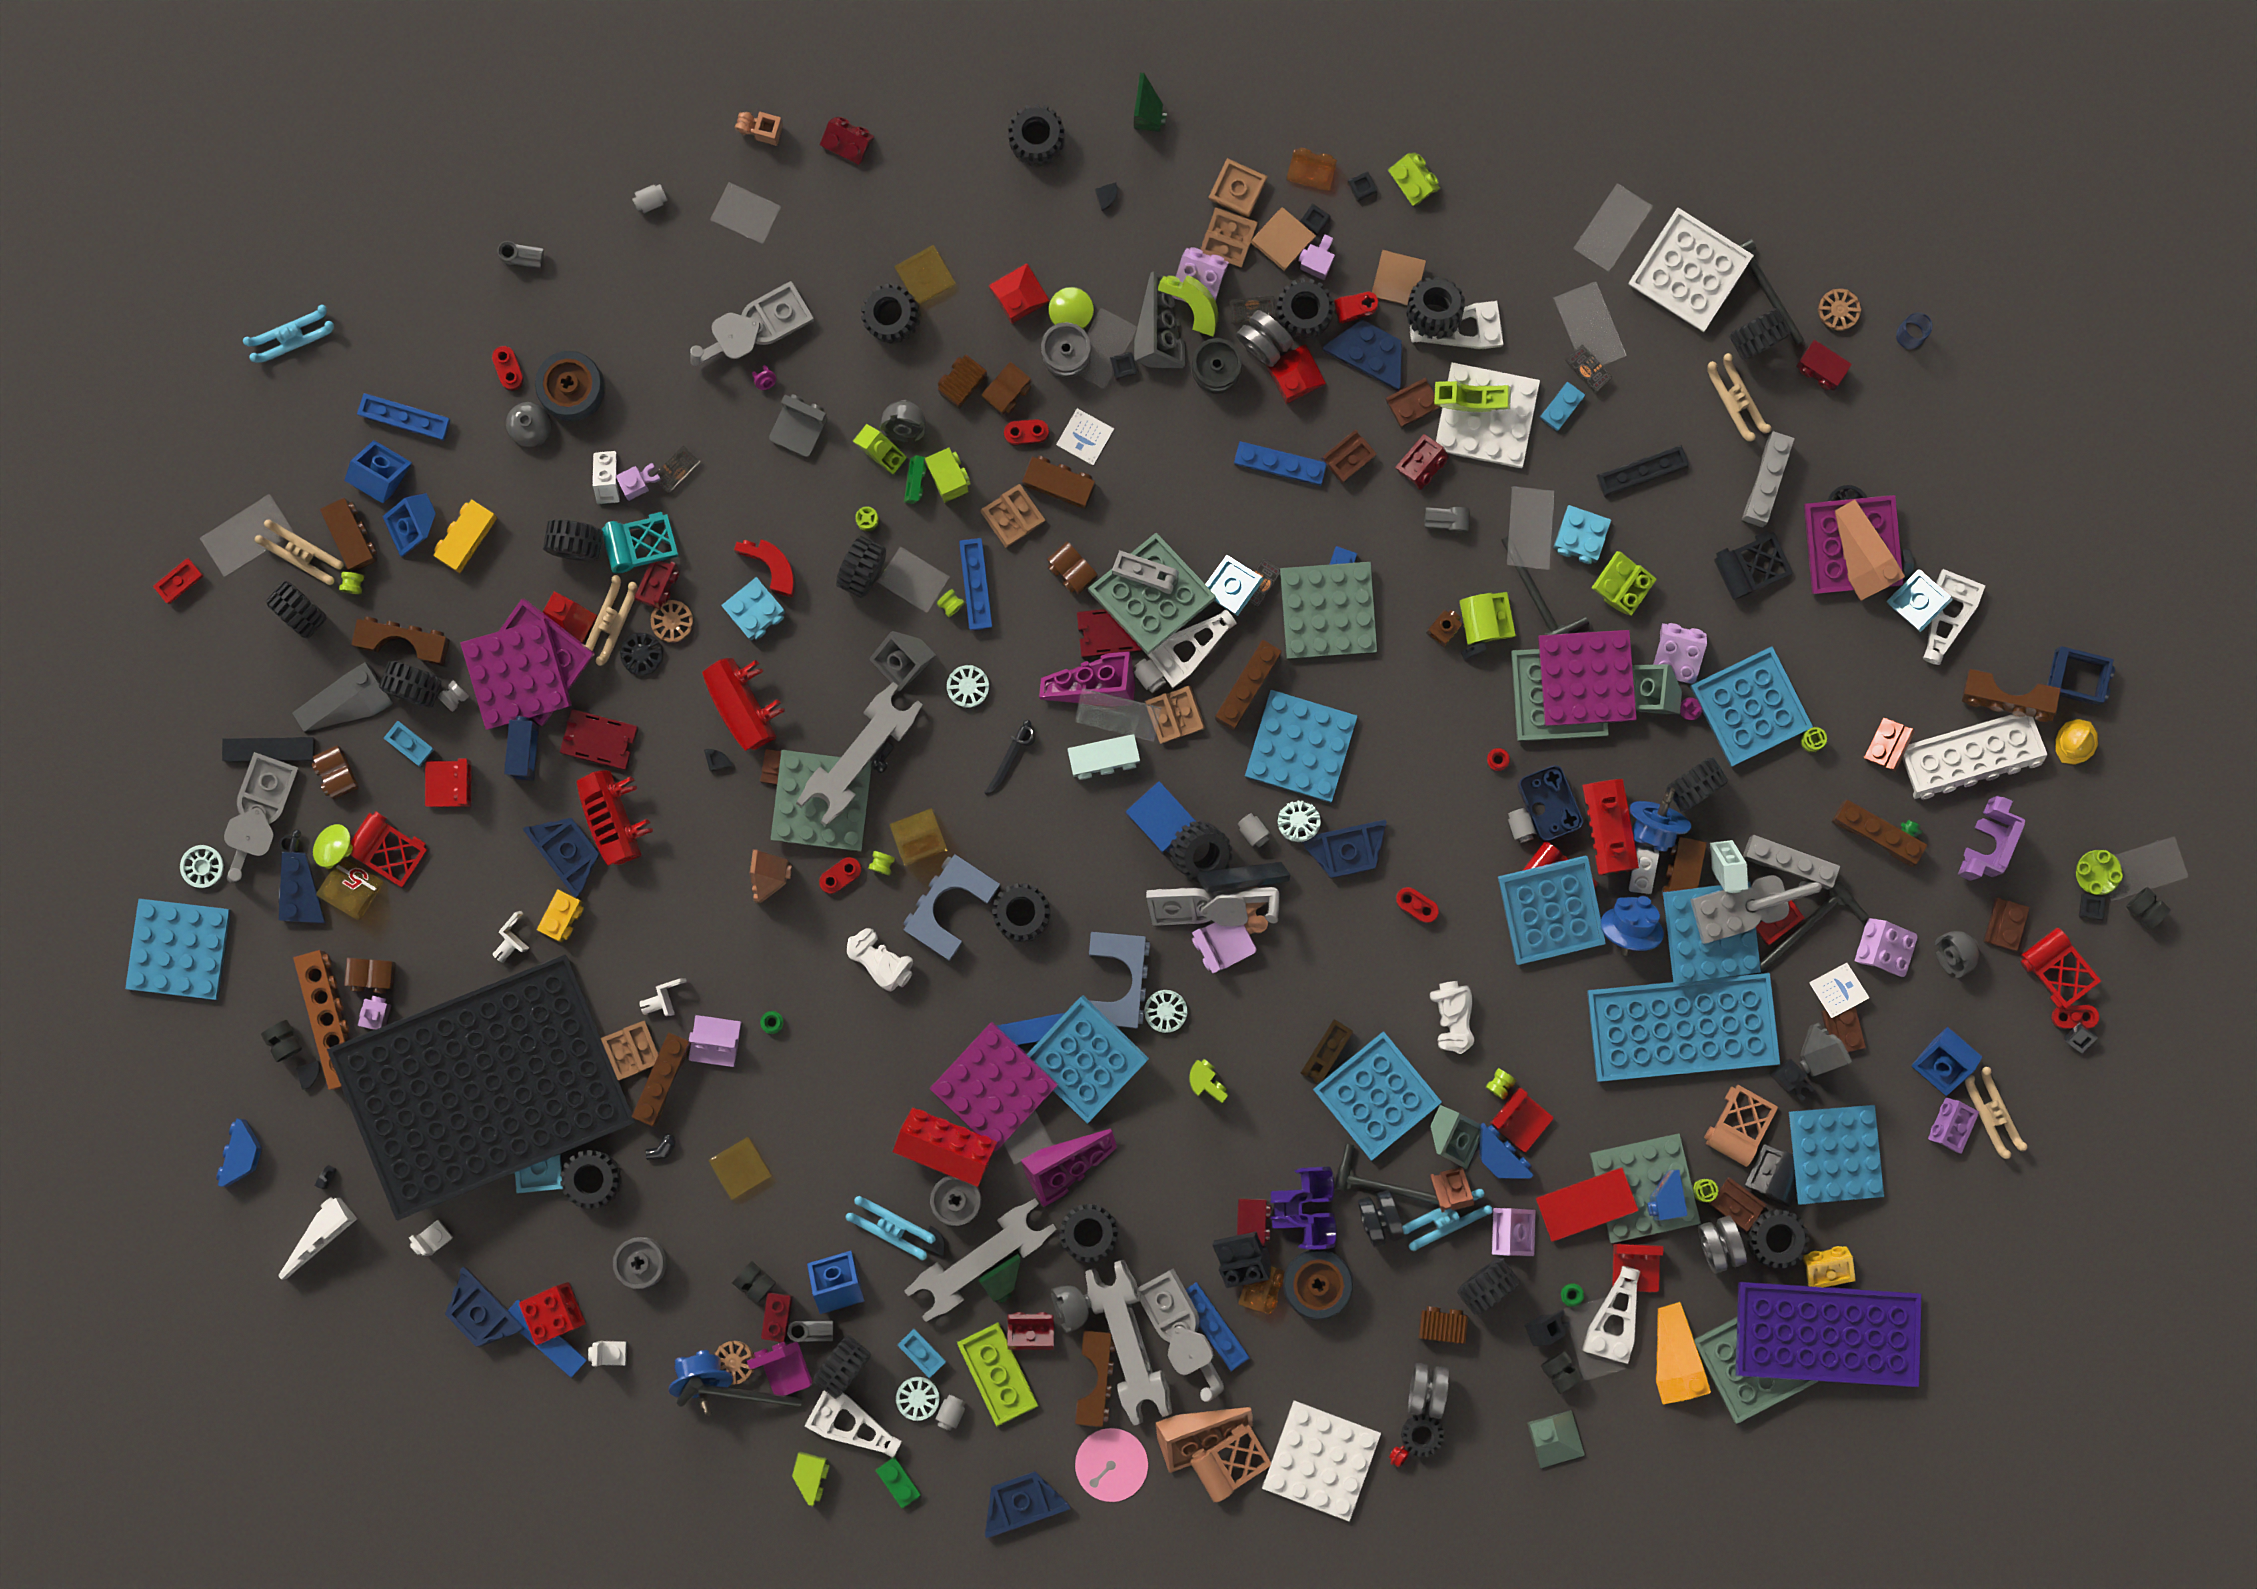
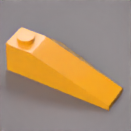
(1678, 1362)

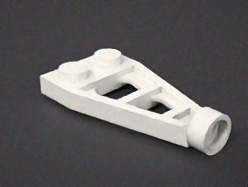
(1488, 329)
(1959, 589)
(1168, 662)
(1611, 1345)
(825, 1413)

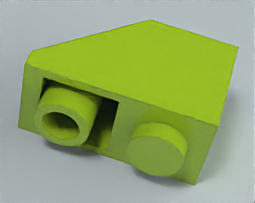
(879, 448)
(808, 1476)

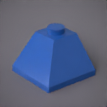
(410, 522)

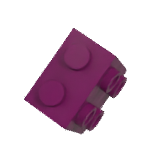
(783, 1367)

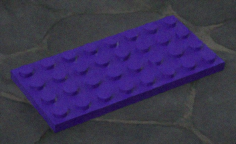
(1828, 1334)

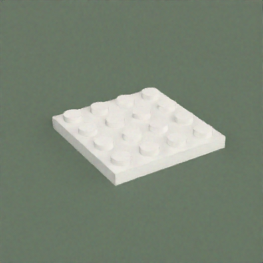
(1690, 269)
(1492, 435)
(1321, 1460)

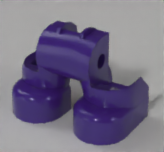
(1319, 1228)

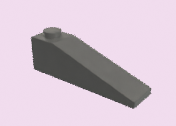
(1157, 334)
(345, 700)
(1822, 1052)

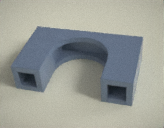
(956, 875)
(1131, 951)

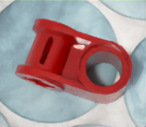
(1351, 307)

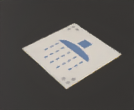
(1085, 436)
(1839, 990)

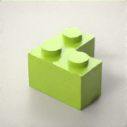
(947, 474)

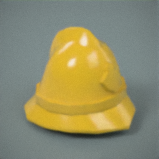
(2076, 741)

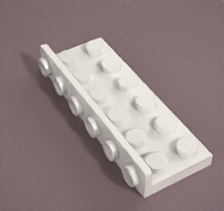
(1973, 755)

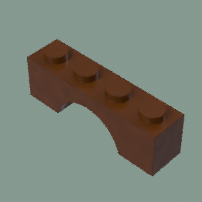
(372, 636)
(1248, 685)
(1982, 691)
(1894, 840)
(661, 1078)
(1092, 1408)

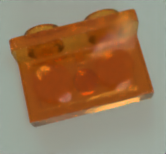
(1311, 169)
(1263, 1294)

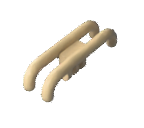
(1737, 398)
(299, 552)
(610, 620)
(1994, 1113)

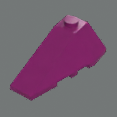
(1108, 675)
(1060, 1165)

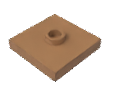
(1237, 188)

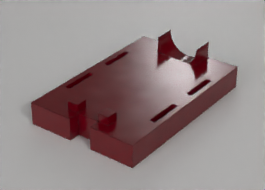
(1102, 633)
(598, 739)

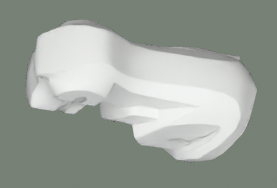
(884, 966)
(1455, 1008)

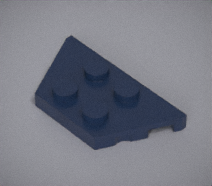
(1370, 352)
(1347, 849)
(566, 851)
(479, 1312)
(1021, 1503)

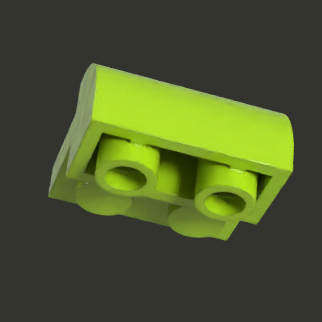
(1623, 584)
(1487, 617)
(1200, 1079)

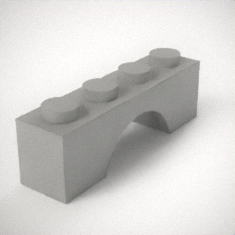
(1768, 479)
(1790, 860)

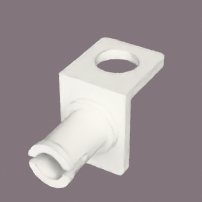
(511, 941)
(661, 1001)

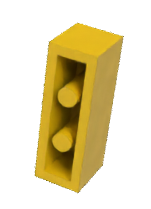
(464, 535)

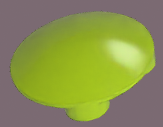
(1071, 306)
(332, 846)
(2098, 872)

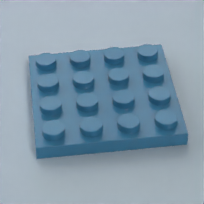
(1751, 706)
(1301, 746)
(1551, 910)
(178, 949)
(1699, 961)
(1087, 1058)
(1377, 1095)
(1836, 1154)

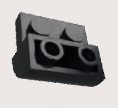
(1774, 1175)
(1242, 1259)

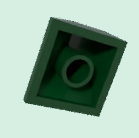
(1148, 107)
(1002, 1280)

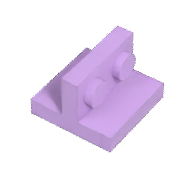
(714, 1041)
(1513, 1232)

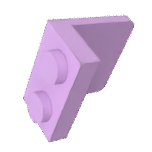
(1204, 268)
(1681, 650)
(1223, 945)
(1886, 946)

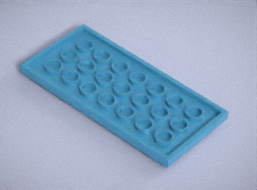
(1683, 1027)

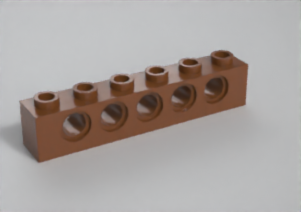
(305, 966)

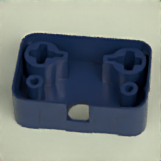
(1557, 802)

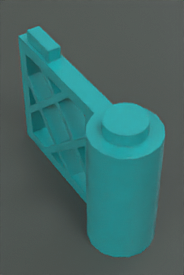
(620, 543)

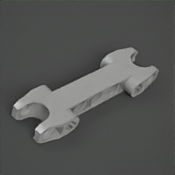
(835, 784)
(947, 1283)
(1140, 1380)

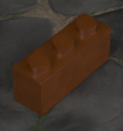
(1059, 482)
(349, 534)
(1685, 866)

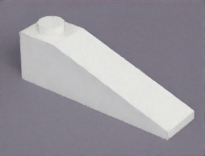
(324, 1228)

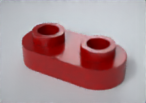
(507, 367)
(1026, 433)
(840, 876)
(1417, 903)
(2074, 1016)

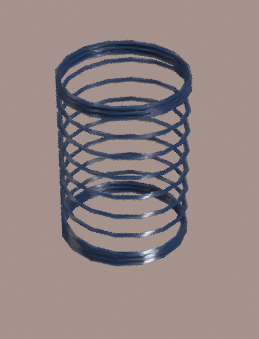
(1926, 333)

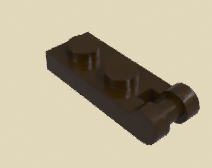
(1327, 1051)

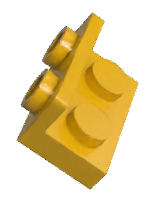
(560, 916)
(1829, 1267)

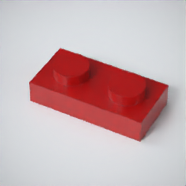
(178, 581)
(1771, 931)

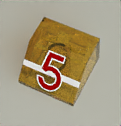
(350, 889)

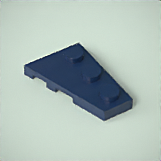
(298, 891)

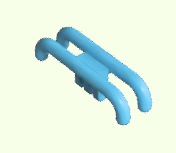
(289, 336)
(1445, 1222)
(891, 1227)

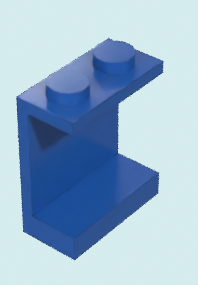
(1159, 816)

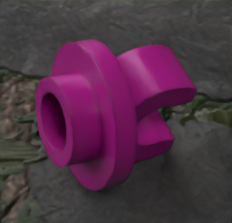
(764, 379)
(1690, 709)

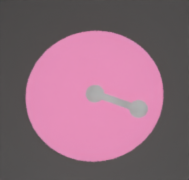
(1111, 1465)

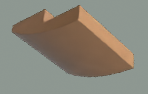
(1229, 236)
(1283, 239)
(1397, 277)
(1012, 515)
(1178, 714)
(630, 1050)

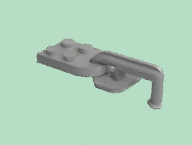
(776, 313)
(264, 787)
(1198, 906)
(1728, 914)
(1178, 1323)

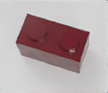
(1823, 365)
(1252, 1218)

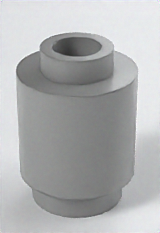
(649, 198)
(1149, 675)
(1521, 825)
(1253, 830)
(950, 1412)

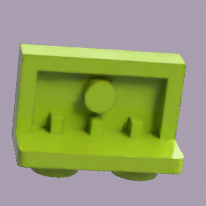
(1414, 178)

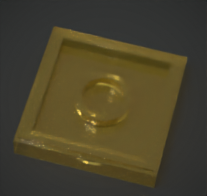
(925, 274)
(739, 1168)

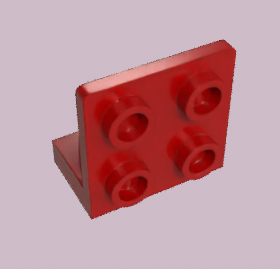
(448, 783)
(1521, 1120)
(1640, 1257)
(552, 1313)

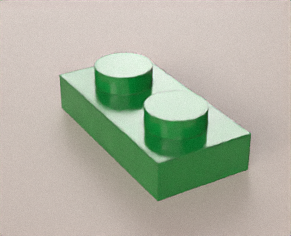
(915, 473)
(898, 1482)

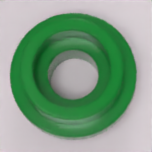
(1911, 828)
(764, 1022)
(1579, 1295)

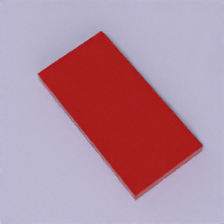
(1587, 1204)

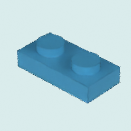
(1562, 406)
(409, 743)
(921, 1353)

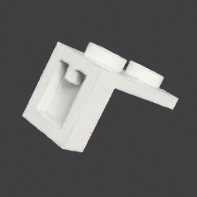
(604, 477)
(1643, 877)
(430, 1239)
(608, 1353)

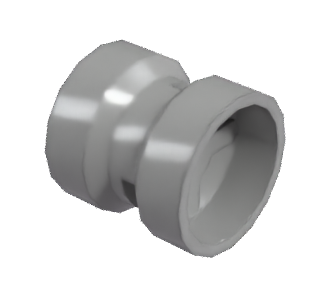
(451, 697)

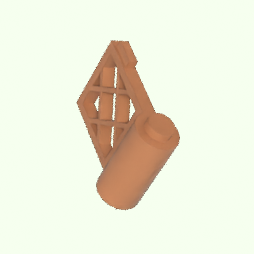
(1733, 1142)
(1213, 1472)

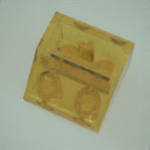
(918, 837)

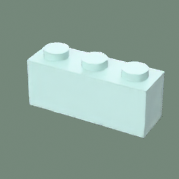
(1104, 756)
(1729, 866)

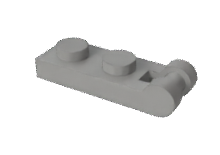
(1144, 571)

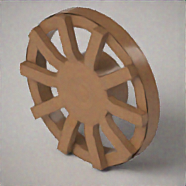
(1839, 309)
(672, 621)
(735, 1361)

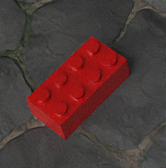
(944, 1146)

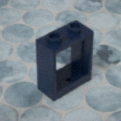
(2058, 667)
(521, 749)

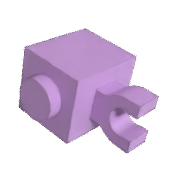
(1317, 260)
(634, 482)
(374, 1013)

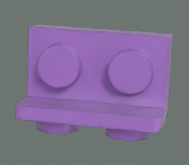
(1953, 1125)

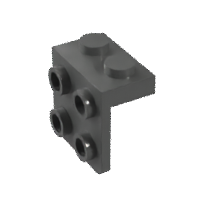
(798, 425)

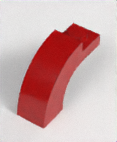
(782, 573)

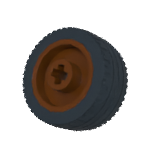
(576, 400)
(1335, 1287)

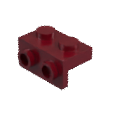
(846, 139)
(656, 584)
(1030, 1331)

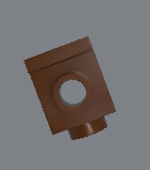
(1441, 634)

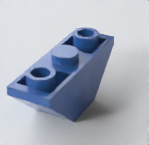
(240, 1154)
(1500, 1156)

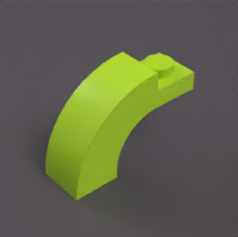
(1198, 298)
(1472, 398)

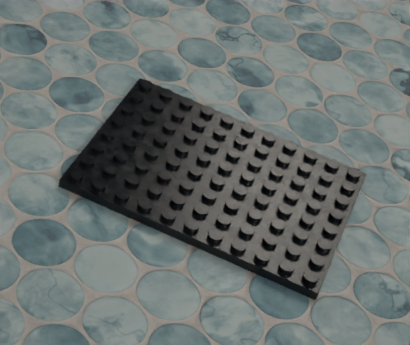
(480, 1087)

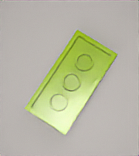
(997, 1374)

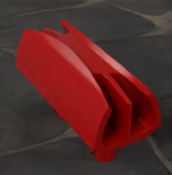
(738, 704)
(608, 817)
(1611, 826)

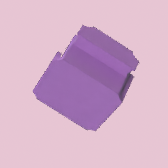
(2006, 840)

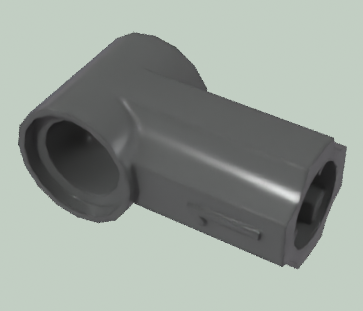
(522, 256)
(1454, 519)
(813, 1331)

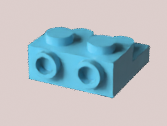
(1581, 535)
(754, 609)

